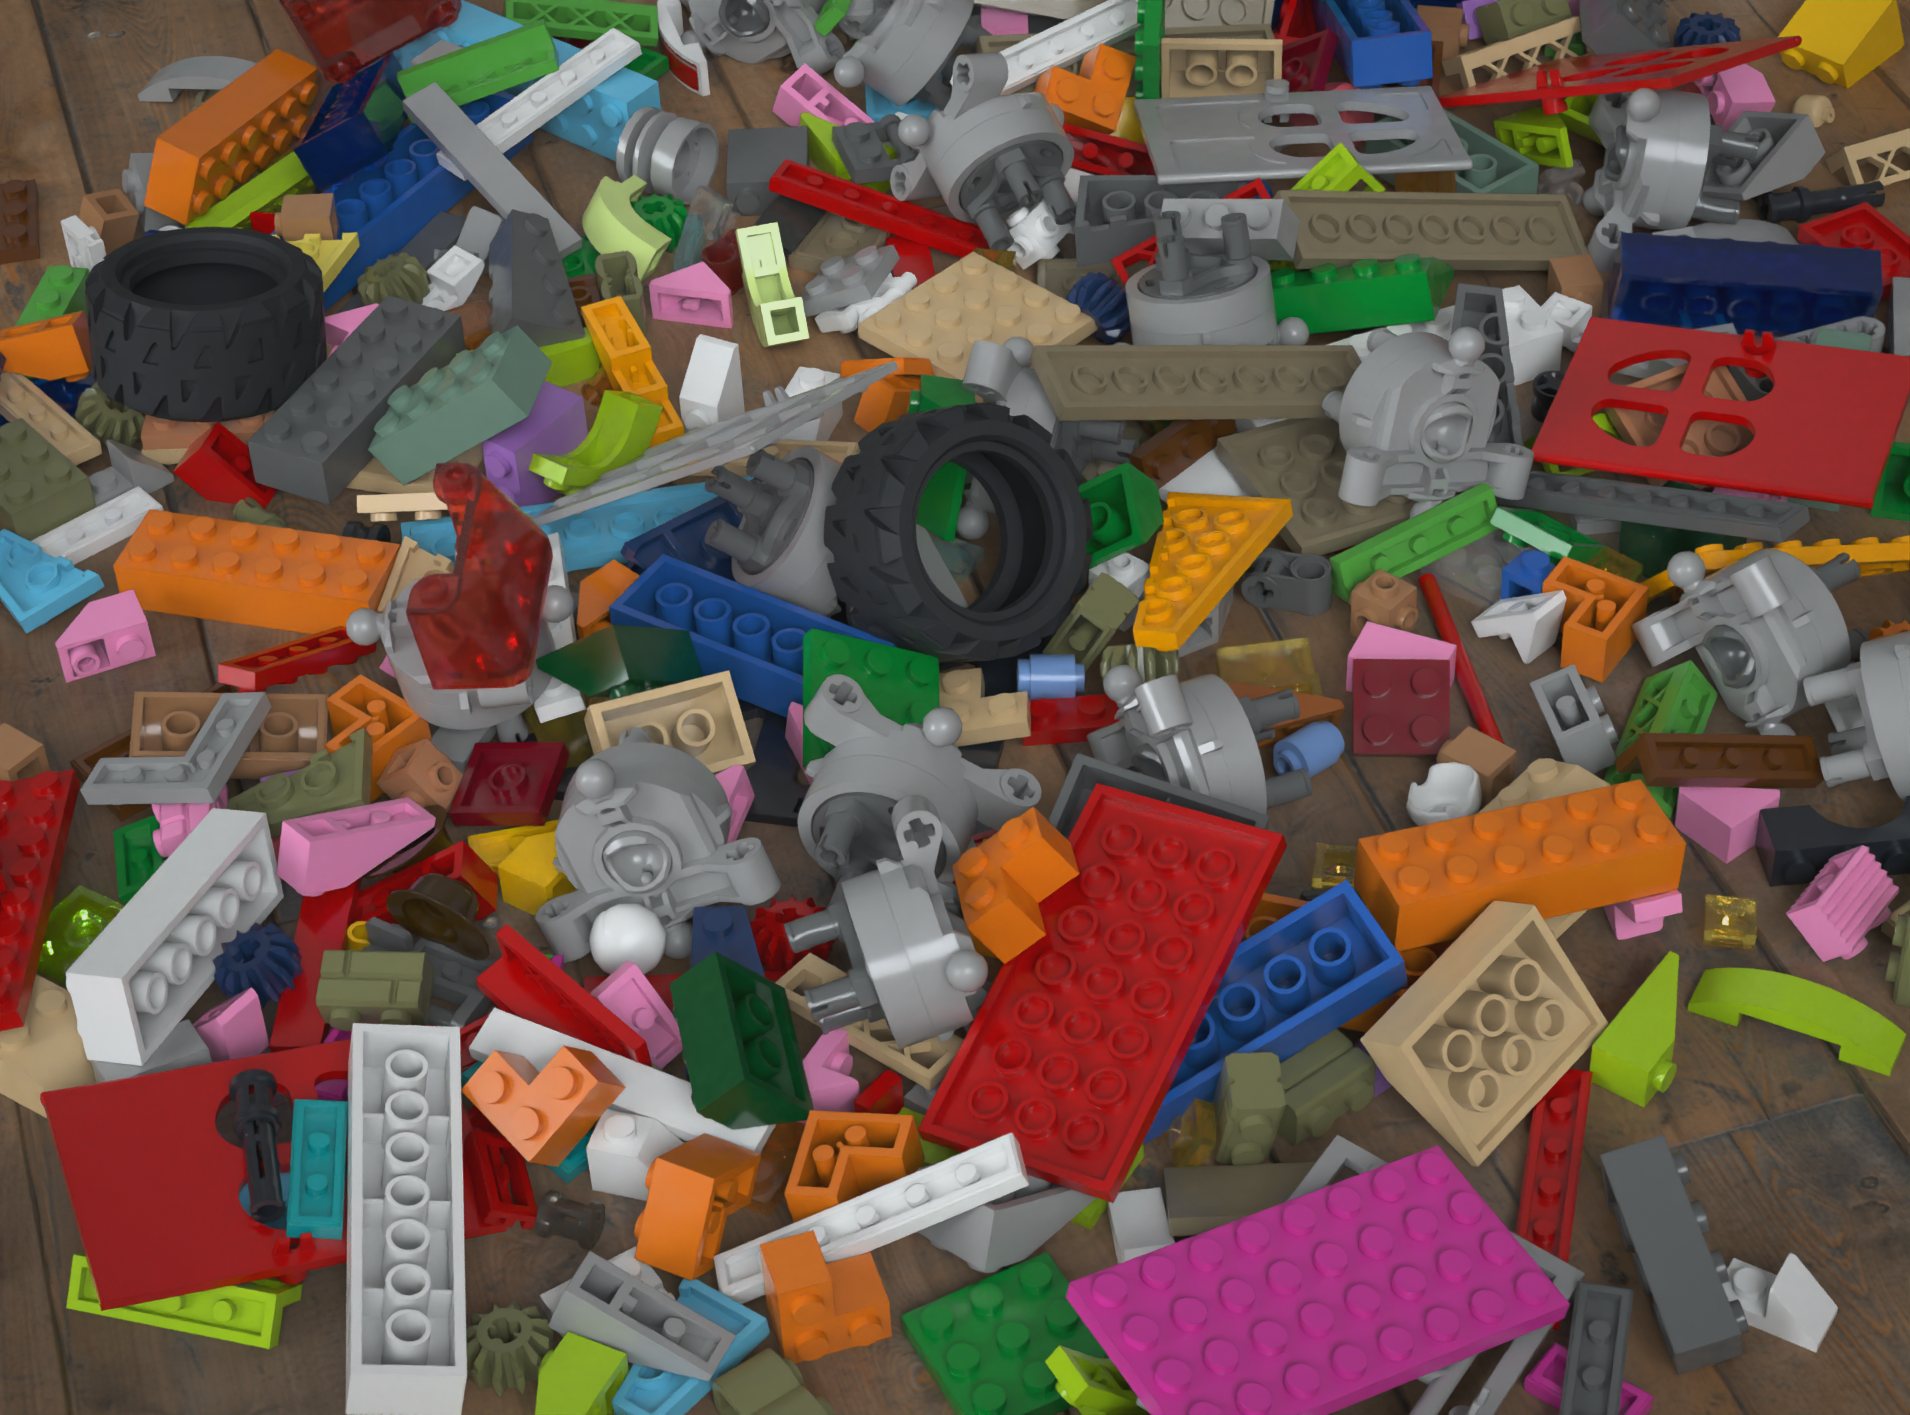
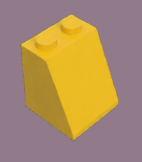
(1843, 38)

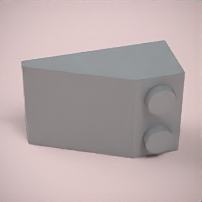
(1784, 155)
(1009, 1226)

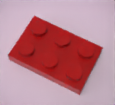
(1867, 229)

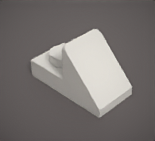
(1527, 619)
(1782, 1304)

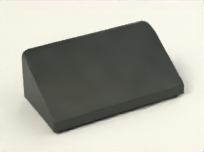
(793, 218)

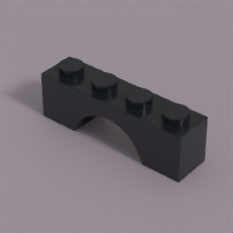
(1799, 841)

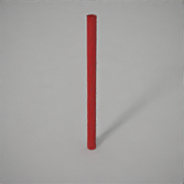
(1463, 668)

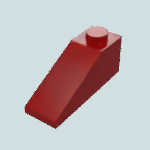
(454, 862)

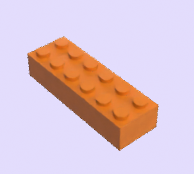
(230, 136)
(252, 572)
(1545, 853)

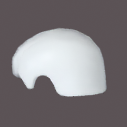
(1447, 794)
(625, 935)

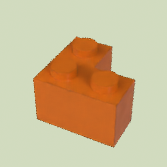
(1096, 94)
(1596, 616)
(382, 714)
(1007, 880)
(543, 1110)
(848, 1157)
(689, 1203)
(821, 1304)

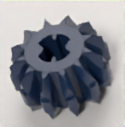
(1706, 30)
(1104, 303)
(259, 960)

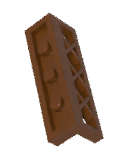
(1723, 760)

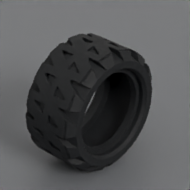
(205, 323)
(1039, 521)

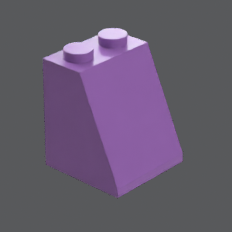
(553, 427)

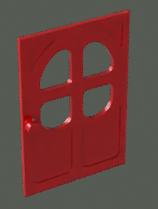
(1616, 73)
(1815, 434)
(163, 1187)

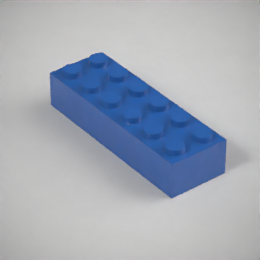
(1378, 41)
(730, 628)
(1288, 992)

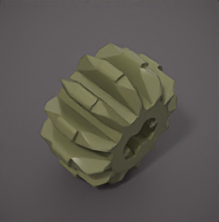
(394, 276)
(108, 418)
(1146, 660)
(507, 1347)

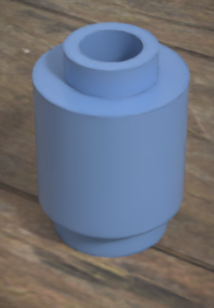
(1050, 676)
(1310, 747)

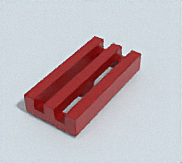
(492, 1179)

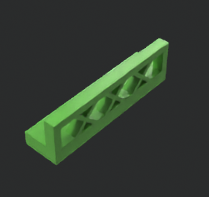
(587, 18)
(487, 65)
(1417, 540)
(1678, 708)

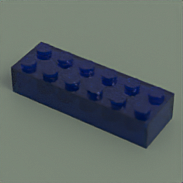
(353, 125)
(1741, 283)

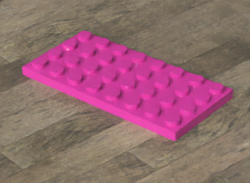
(1320, 1297)

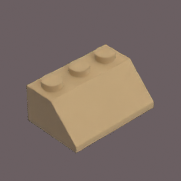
(1218, 66)

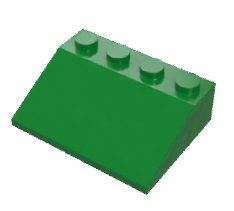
(1363, 293)

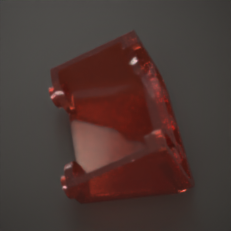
(356, 33)
(487, 615)

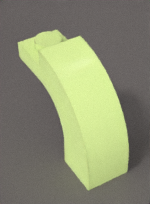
(616, 227)
(770, 298)

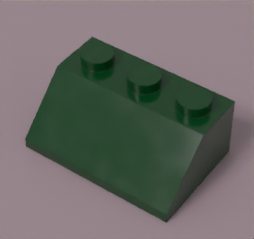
(624, 661)
(739, 1046)

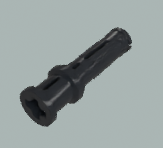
(1802, 204)
(264, 1193)

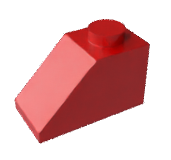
(222, 469)

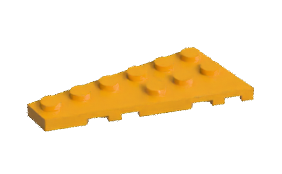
(1870, 555)
(1199, 558)

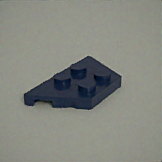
(685, 539)

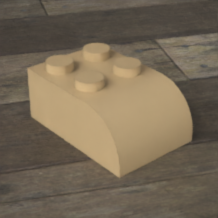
(690, 716)
(45, 1051)

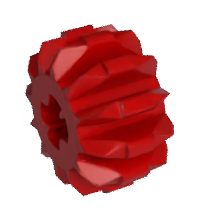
(771, 936)

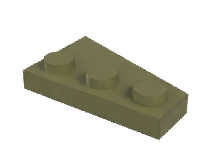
(324, 786)

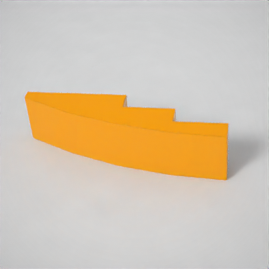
(629, 360)

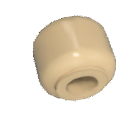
(1817, 107)

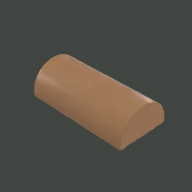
(290, 733)

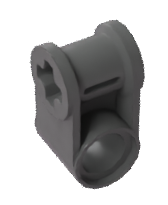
(1293, 580)

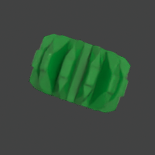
(664, 214)

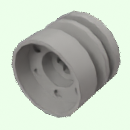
(667, 153)

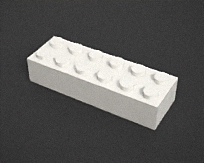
(162, 944)

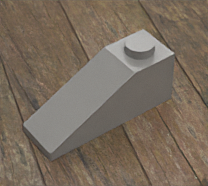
(639, 1320)

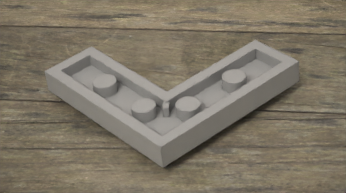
(186, 778)

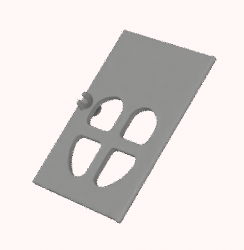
(1227, 142)

